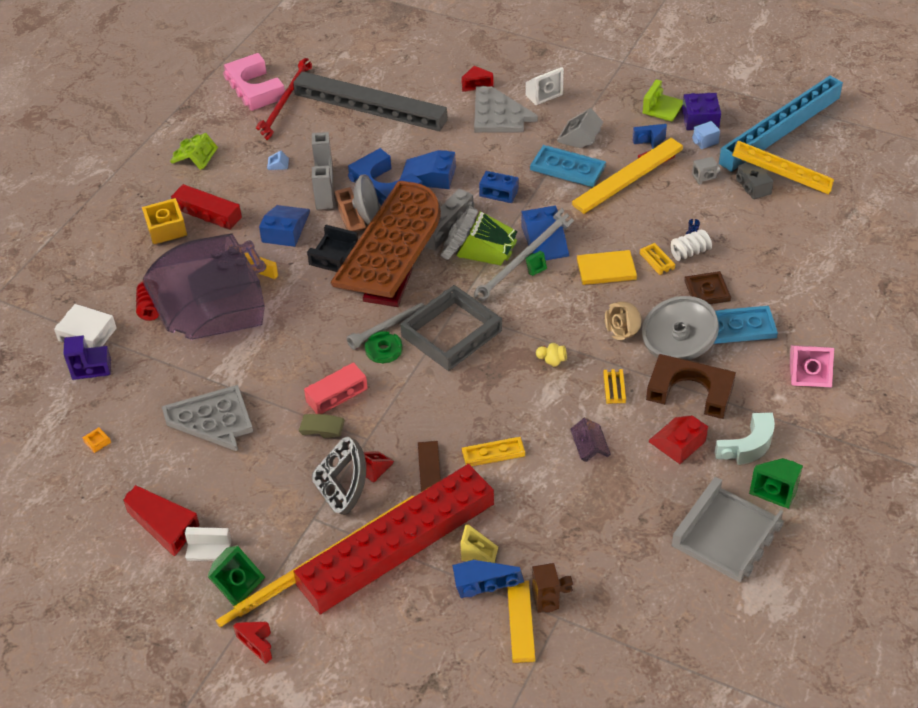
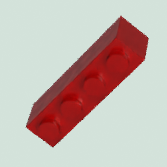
(207, 206)

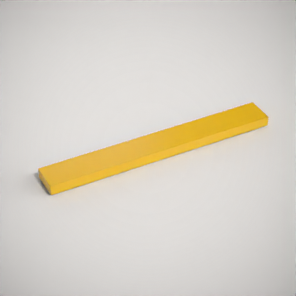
(627, 175)

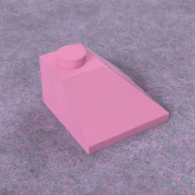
(811, 366)

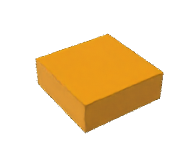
(96, 439)

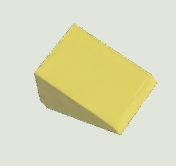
(476, 546)

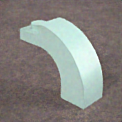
(752, 446)

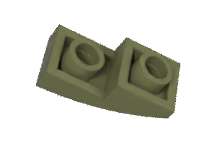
(325, 425)

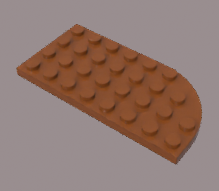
(391, 241)

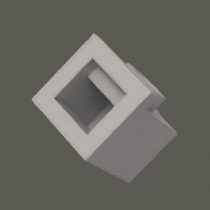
(705, 169)

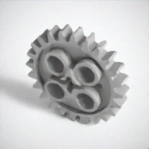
(459, 232)

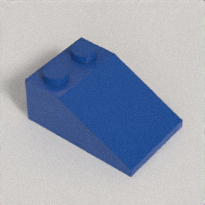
(433, 168)
(537, 221)
(283, 225)

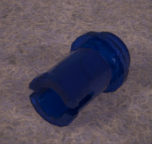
(692, 228)

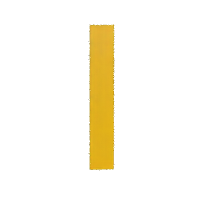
(783, 167)

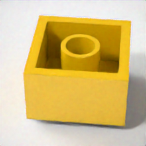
(164, 221)

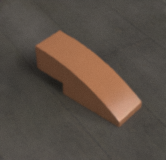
(348, 214)

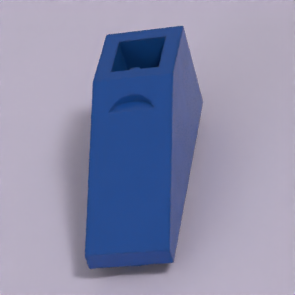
(481, 576)

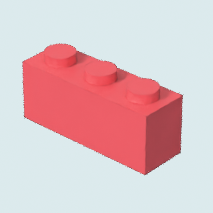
(335, 388)

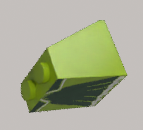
(488, 241)

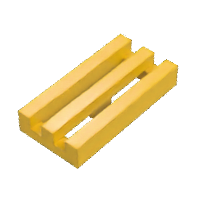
(654, 259)
(613, 374)

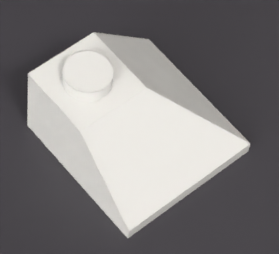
(545, 86)

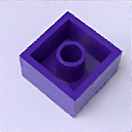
(701, 109)

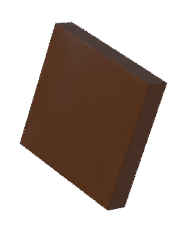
(708, 287)

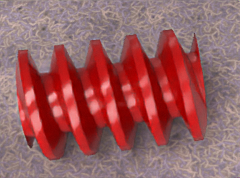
(144, 306)

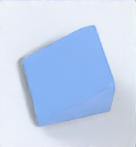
(278, 161)

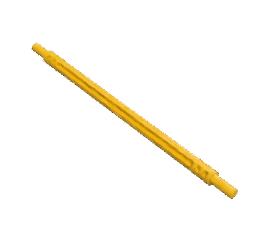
(277, 586)

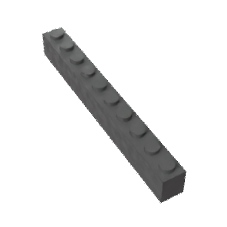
(371, 101)

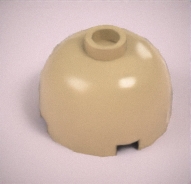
(622, 320)

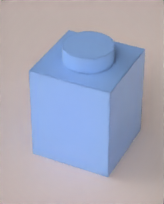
(706, 135)

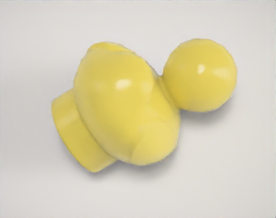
(553, 354)

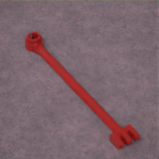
(266, 125)

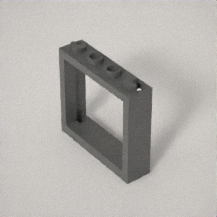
(467, 346)

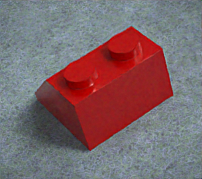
(680, 437)

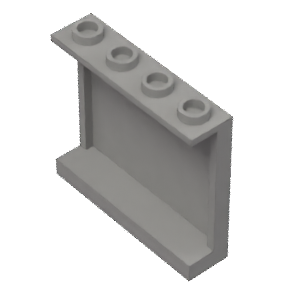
(726, 531)

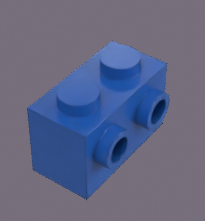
(499, 186)

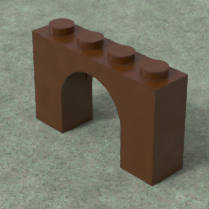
(672, 370)

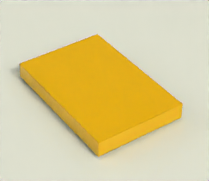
(606, 267)

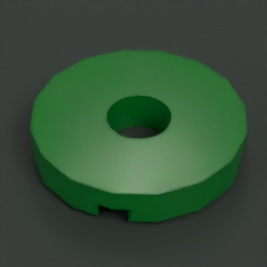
(387, 354)

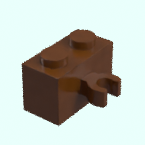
(547, 587)

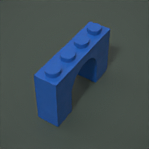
(374, 166)

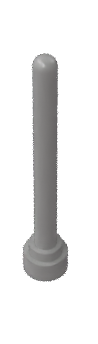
(355, 340)

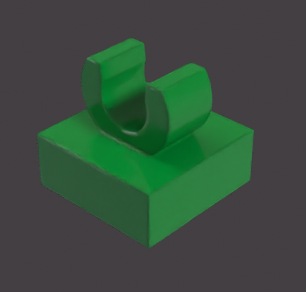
(536, 263)

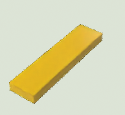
(521, 623)

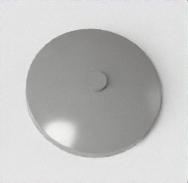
(680, 328)

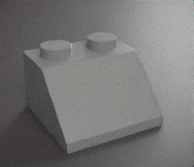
(581, 129)

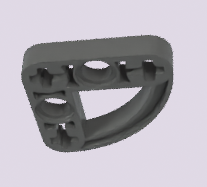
(330, 473)

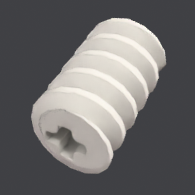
(690, 244)

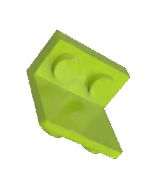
(661, 105)
(198, 148)

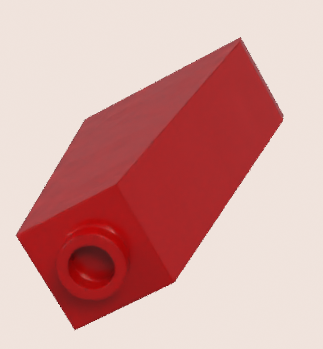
(160, 518)

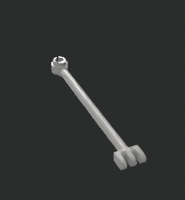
(560, 221)

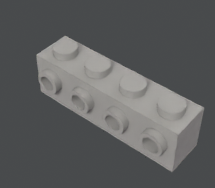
(450, 213)

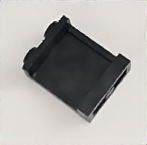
(332, 248)

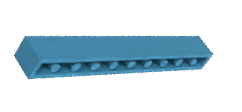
(784, 120)

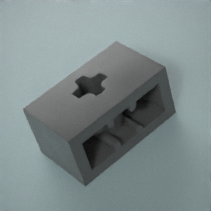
(754, 180)

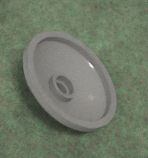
(365, 198)

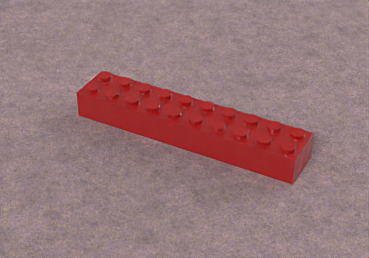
(393, 538)

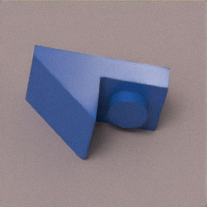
(650, 134)

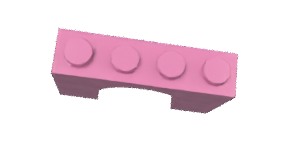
(253, 95)

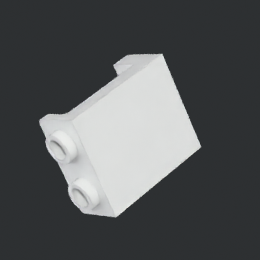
(84, 321)

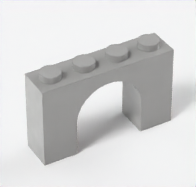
(322, 171)

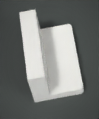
(206, 543)

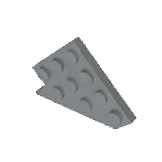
(499, 113)
(211, 416)

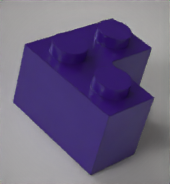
(86, 361)

